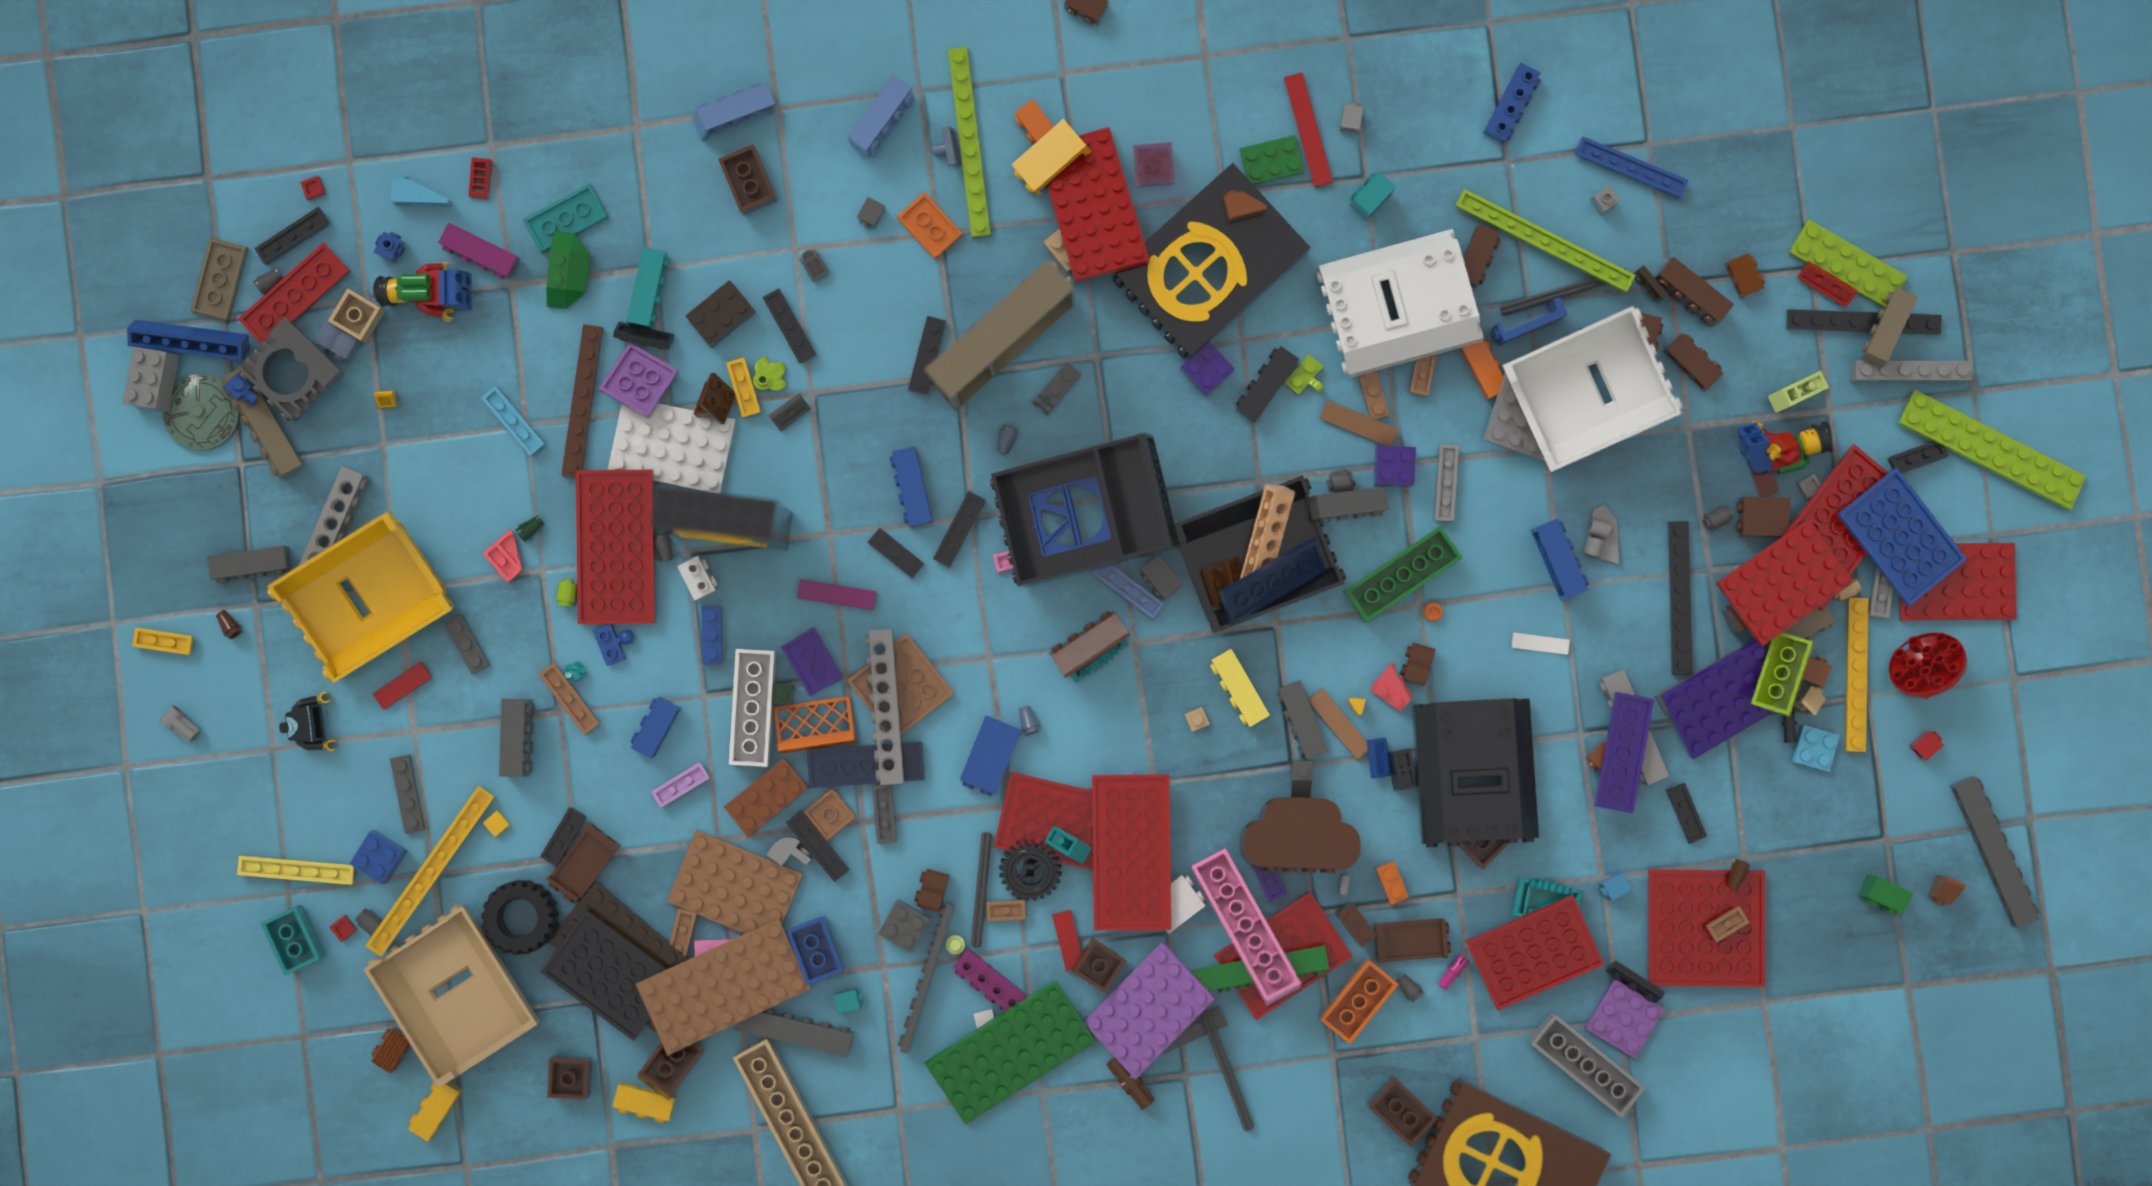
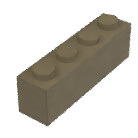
(1889, 327)

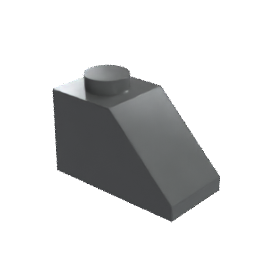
(1301, 778)

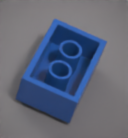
(815, 950)

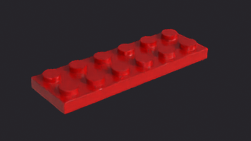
(295, 292)

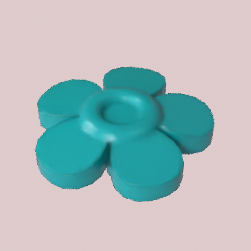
(575, 671)

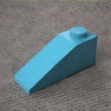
(408, 192)

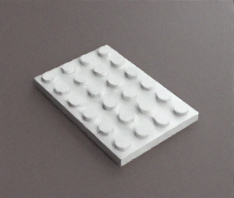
(675, 445)

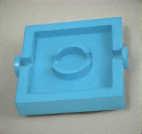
(1815, 748)

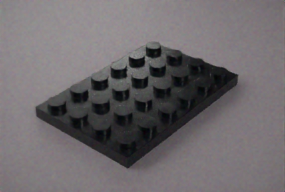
(602, 973)

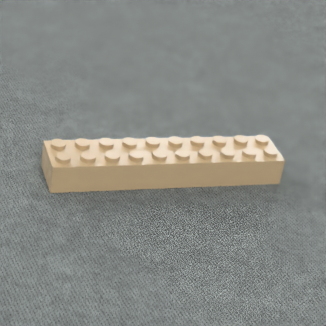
(788, 1116)

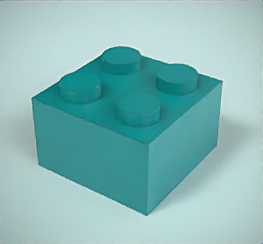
(1372, 196)

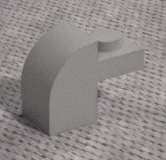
(785, 848)

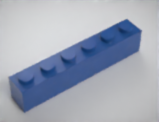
(188, 340)

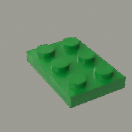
(1272, 160)

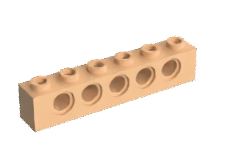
(1268, 527)

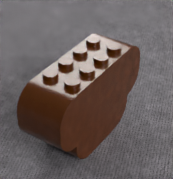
(1300, 835)

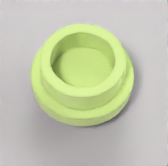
(955, 944)

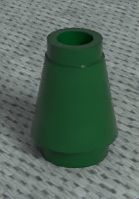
(529, 528)

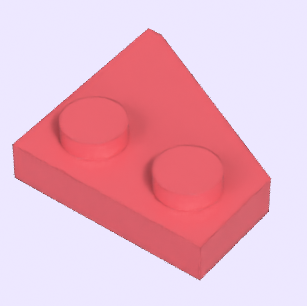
(1392, 688)

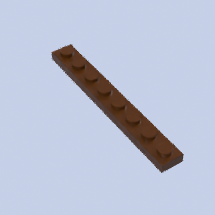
(582, 400)

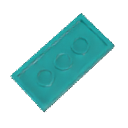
(570, 214)

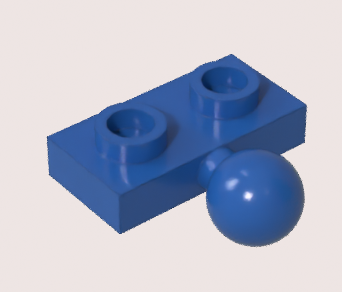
(611, 644)

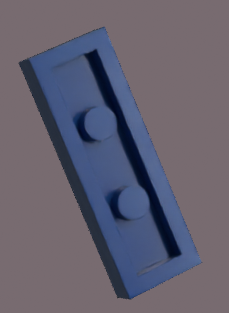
(711, 634)

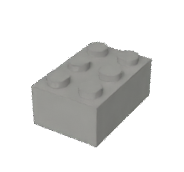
(151, 379)

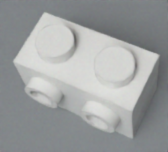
(697, 578)

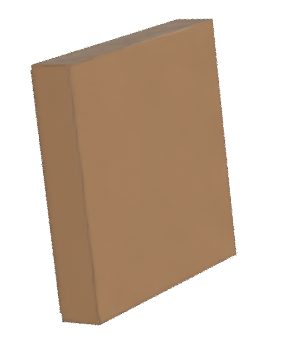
(829, 814)

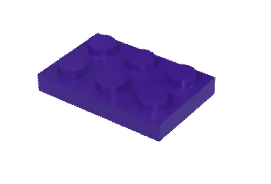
(812, 661)

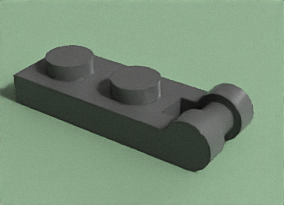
(1057, 388)

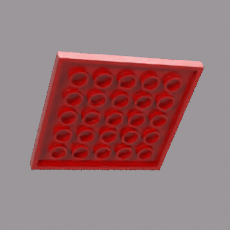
(1680, 944)

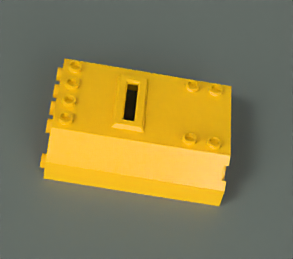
(387, 577)

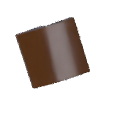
(1220, 576)

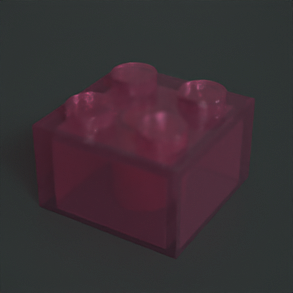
(1153, 164)

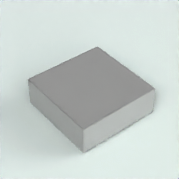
(1809, 486)
(1343, 884)

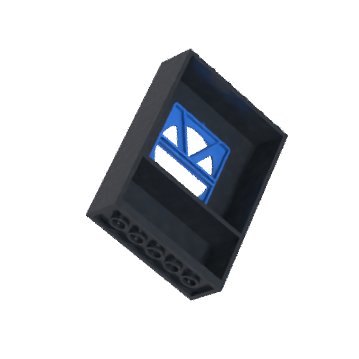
(1132, 498)

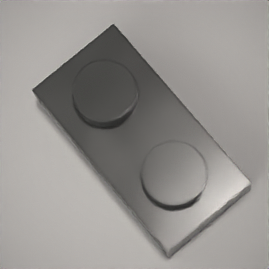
(789, 412)

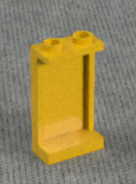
(1049, 157)

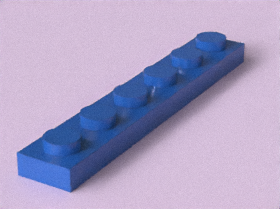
(1631, 167)

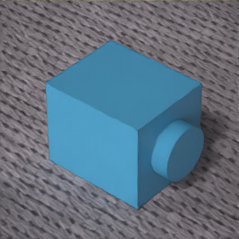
(1615, 886)

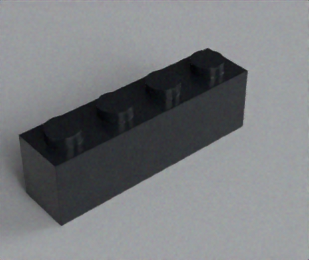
(1267, 384)

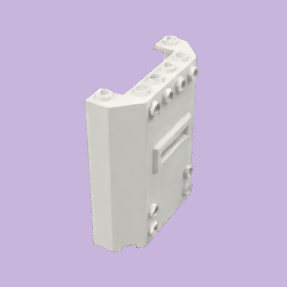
(1429, 294)
(1565, 402)

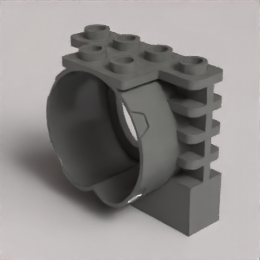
(321, 368)

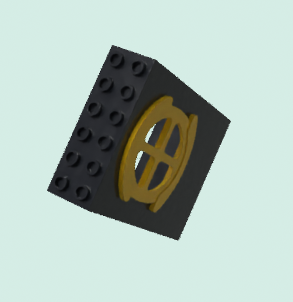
(1256, 255)

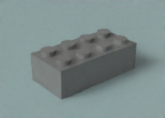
(516, 737)

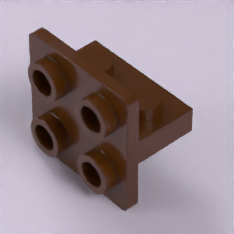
(715, 399)

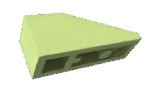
(1798, 391)

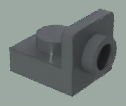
(813, 264)

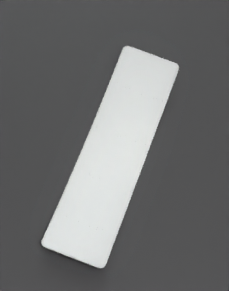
(1540, 643)

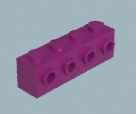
(478, 250)
(988, 980)

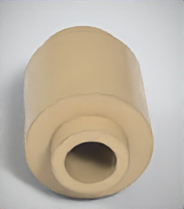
(1850, 591)

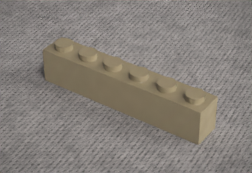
(265, 432)

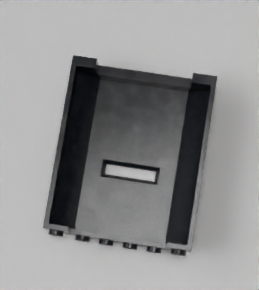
(1227, 534)
(1474, 742)

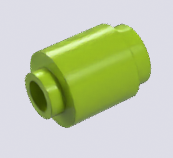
(566, 592)

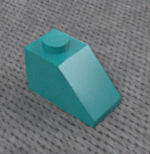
(1068, 844)

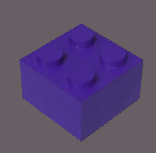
(1207, 369)
(1394, 466)

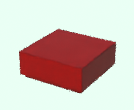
(313, 188)
(343, 928)

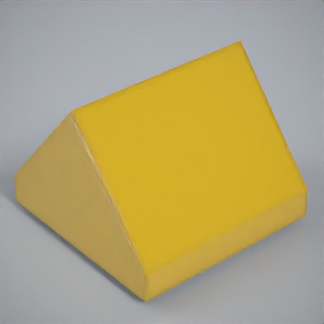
(385, 399)
(1357, 705)

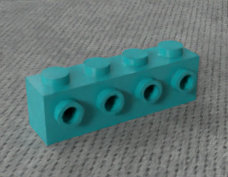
(647, 287)

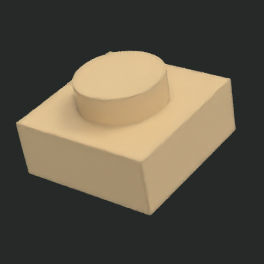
(1197, 719)

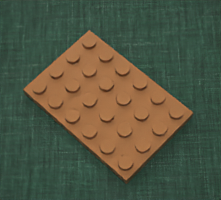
(733, 885)

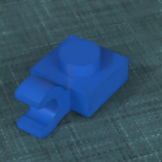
(240, 389)

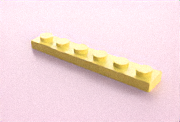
(296, 870)

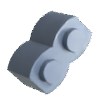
(337, 341)

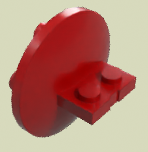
(1928, 666)

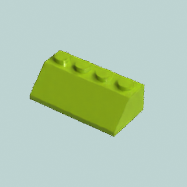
(1782, 674)

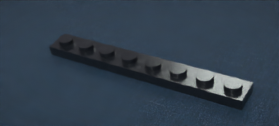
(1857, 321)
(1680, 597)

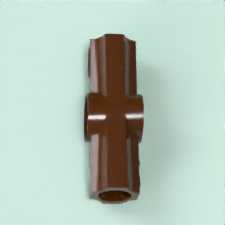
(1130, 1085)

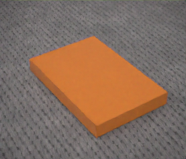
(929, 225)

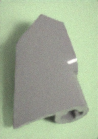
(1602, 536)

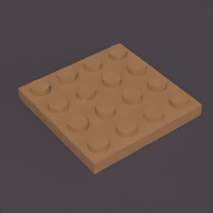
(918, 685)

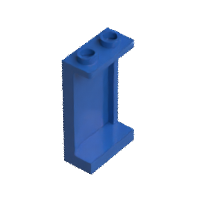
(1557, 313)
(990, 755)

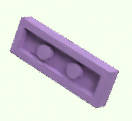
(680, 784)

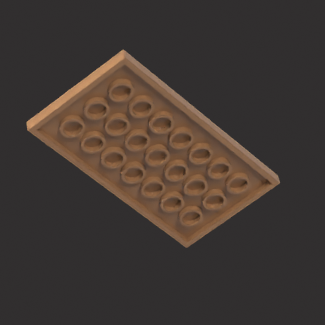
(722, 986)

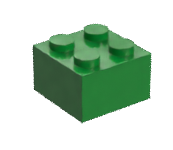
(1886, 894)

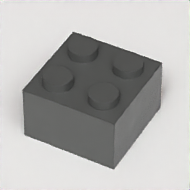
(904, 925)

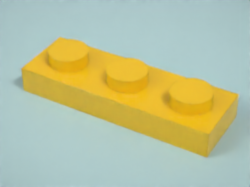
(743, 387)
(163, 641)

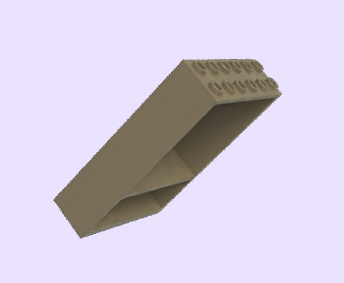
(1002, 334)

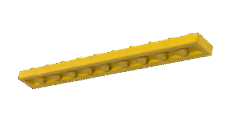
(429, 871)

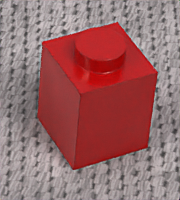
(1926, 745)

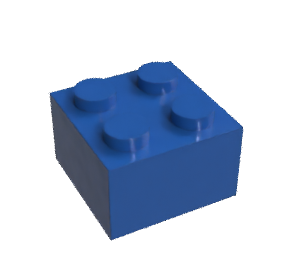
(378, 857)

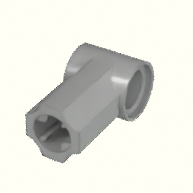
(176, 721)

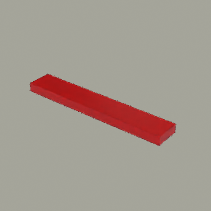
(1308, 129)

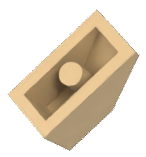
(1810, 700)

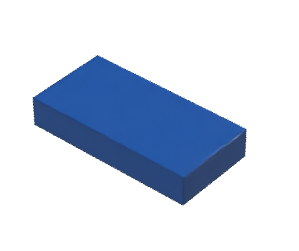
(1378, 757)

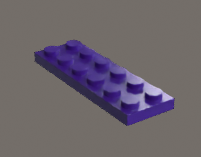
(1624, 752)

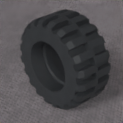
(495, 925)

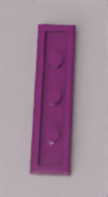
(836, 594)

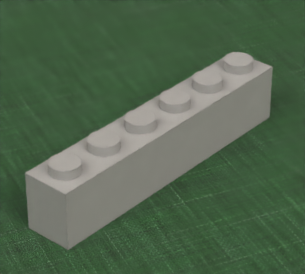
(1912, 371)
(1653, 766)

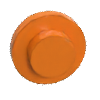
(1433, 611)

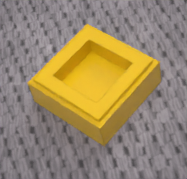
(496, 823)

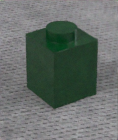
(783, 693)

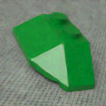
(566, 270)

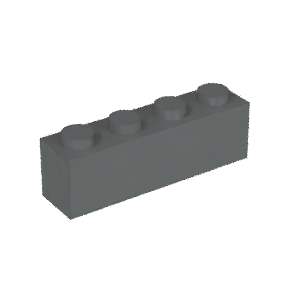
(1348, 503)
(247, 563)
(1302, 719)

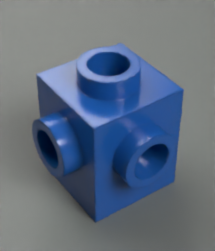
(389, 246)

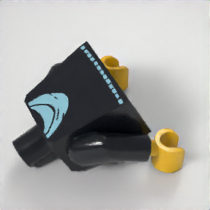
(306, 725)

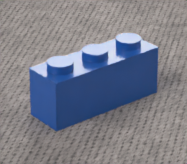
(655, 727)

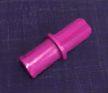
(1453, 972)

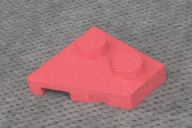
(505, 556)

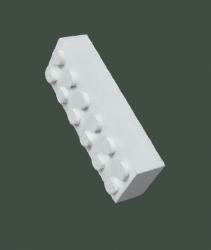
(752, 708)

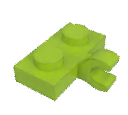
(1304, 376)

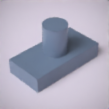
(948, 147)

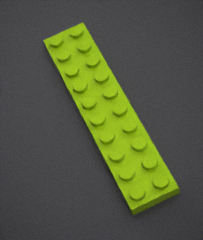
(1992, 450)

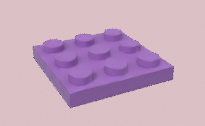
(638, 380)
(1624, 1018)

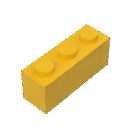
(643, 1102)
(434, 1110)

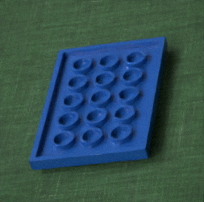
(1901, 537)

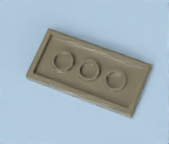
(219, 279)

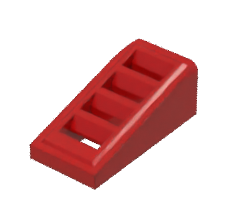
(473, 170)

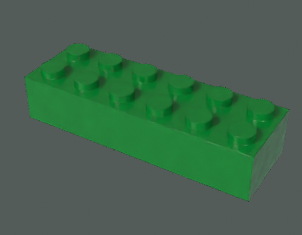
(1402, 574)

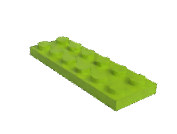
(1847, 262)

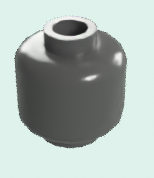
(1341, 481)

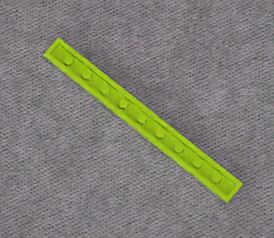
(969, 142)
(1545, 241)

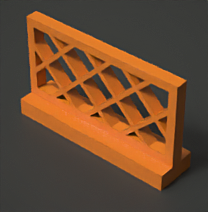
(816, 741)

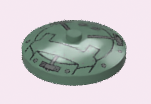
(201, 413)

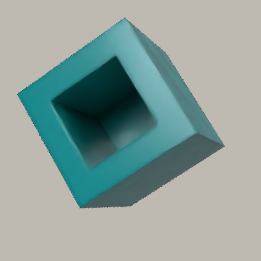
(848, 1000)

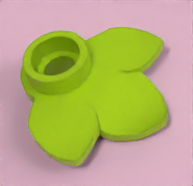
(771, 373)

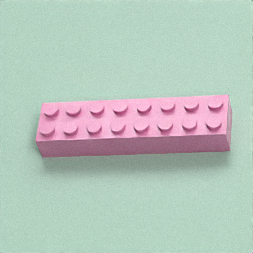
(1246, 927)

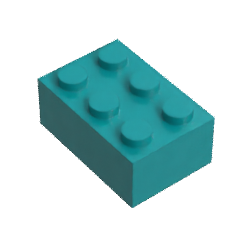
(292, 940)

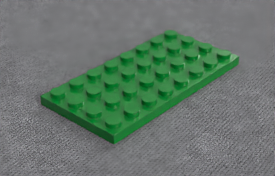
(1010, 1051)

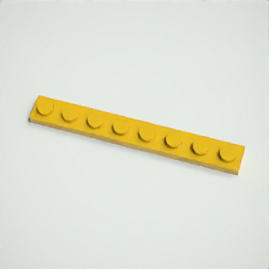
(1856, 674)

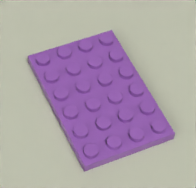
(1149, 1010)

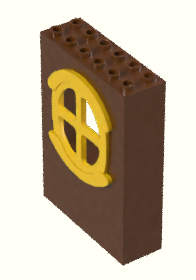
(1549, 1151)

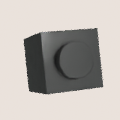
(871, 213)

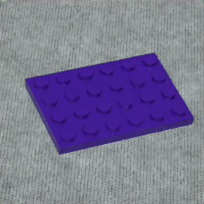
(1717, 700)

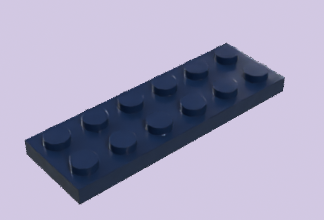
(1272, 581)
(857, 765)

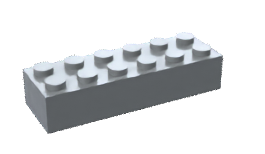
(1586, 1064)

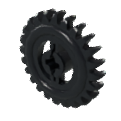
(1043, 859)

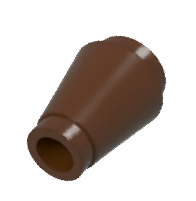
(229, 625)
(1738, 873)

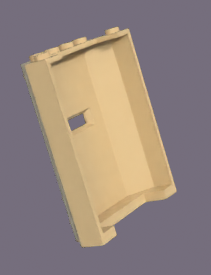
(467, 1020)

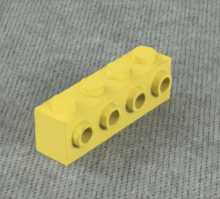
(1240, 688)

